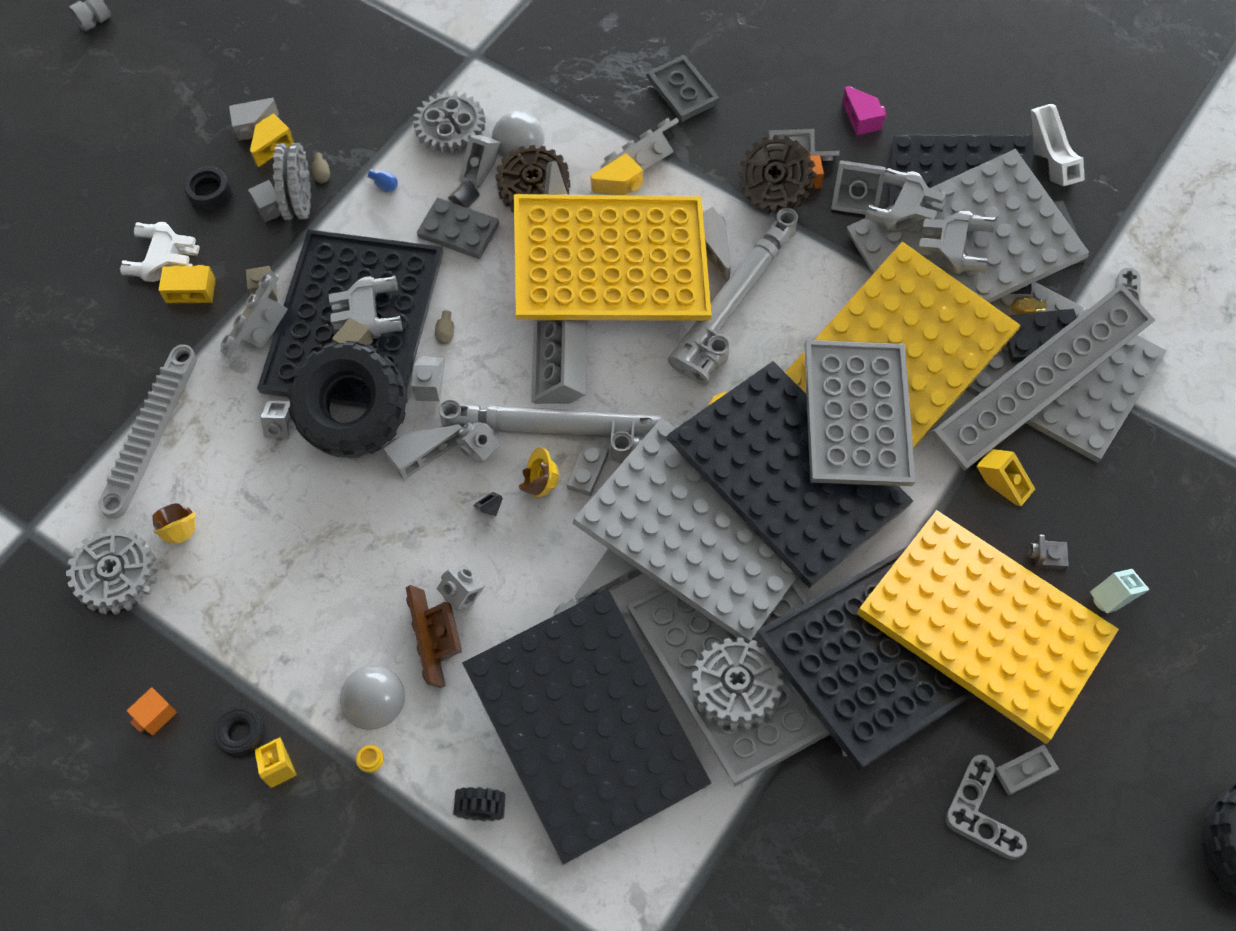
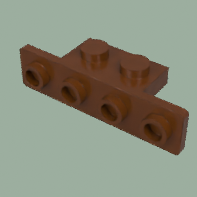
(434, 633)

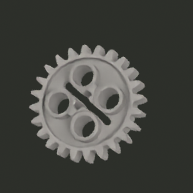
(460, 114)

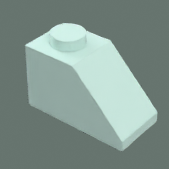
(1118, 590)

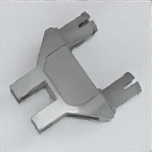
(911, 203)
(950, 239)
(361, 306)

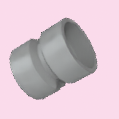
(89, 12)

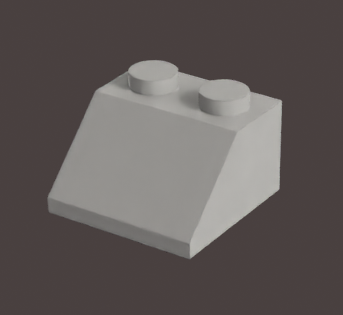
(857, 187)

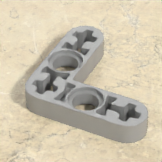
(970, 811)

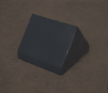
(464, 194)

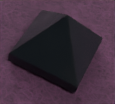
(489, 504)

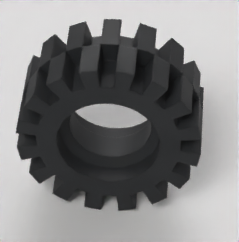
(479, 804)

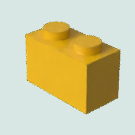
(187, 284)

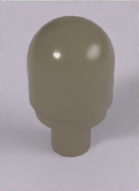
(320, 169)
(444, 328)

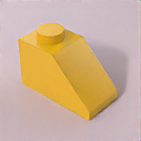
(266, 137)
(618, 177)
(1006, 475)

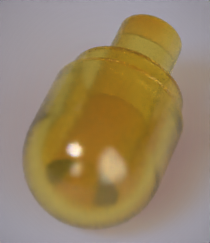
(1027, 304)

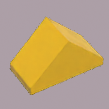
(274, 763)

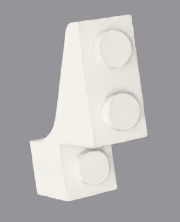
(1052, 143)

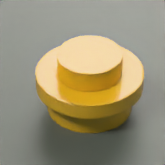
(370, 758)

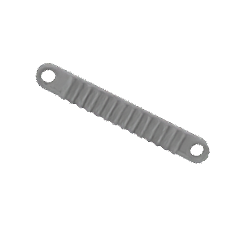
(147, 431)

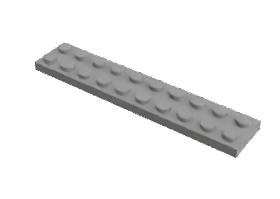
(1042, 376)

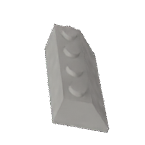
(559, 361)

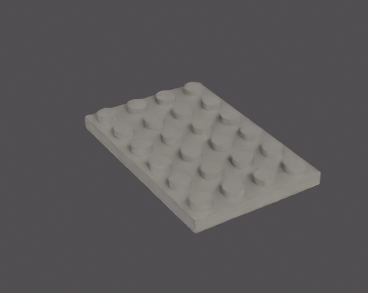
(858, 413)

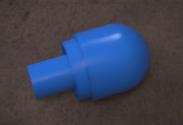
(383, 180)

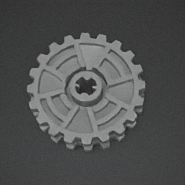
(292, 181)
(108, 552)
(737, 703)

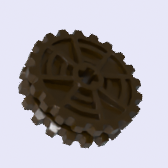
(765, 161)
(526, 173)

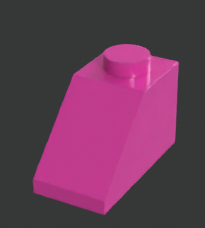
(863, 111)

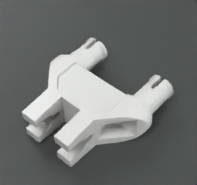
(162, 252)

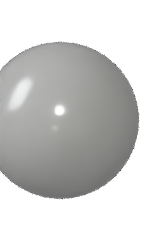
(517, 130)
(372, 697)

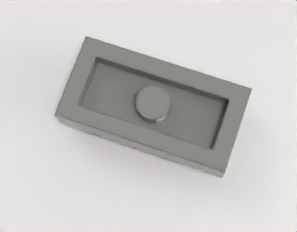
(587, 469)
(1026, 770)

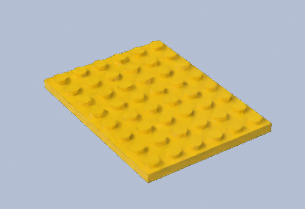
(610, 258)
(943, 324)
(989, 625)

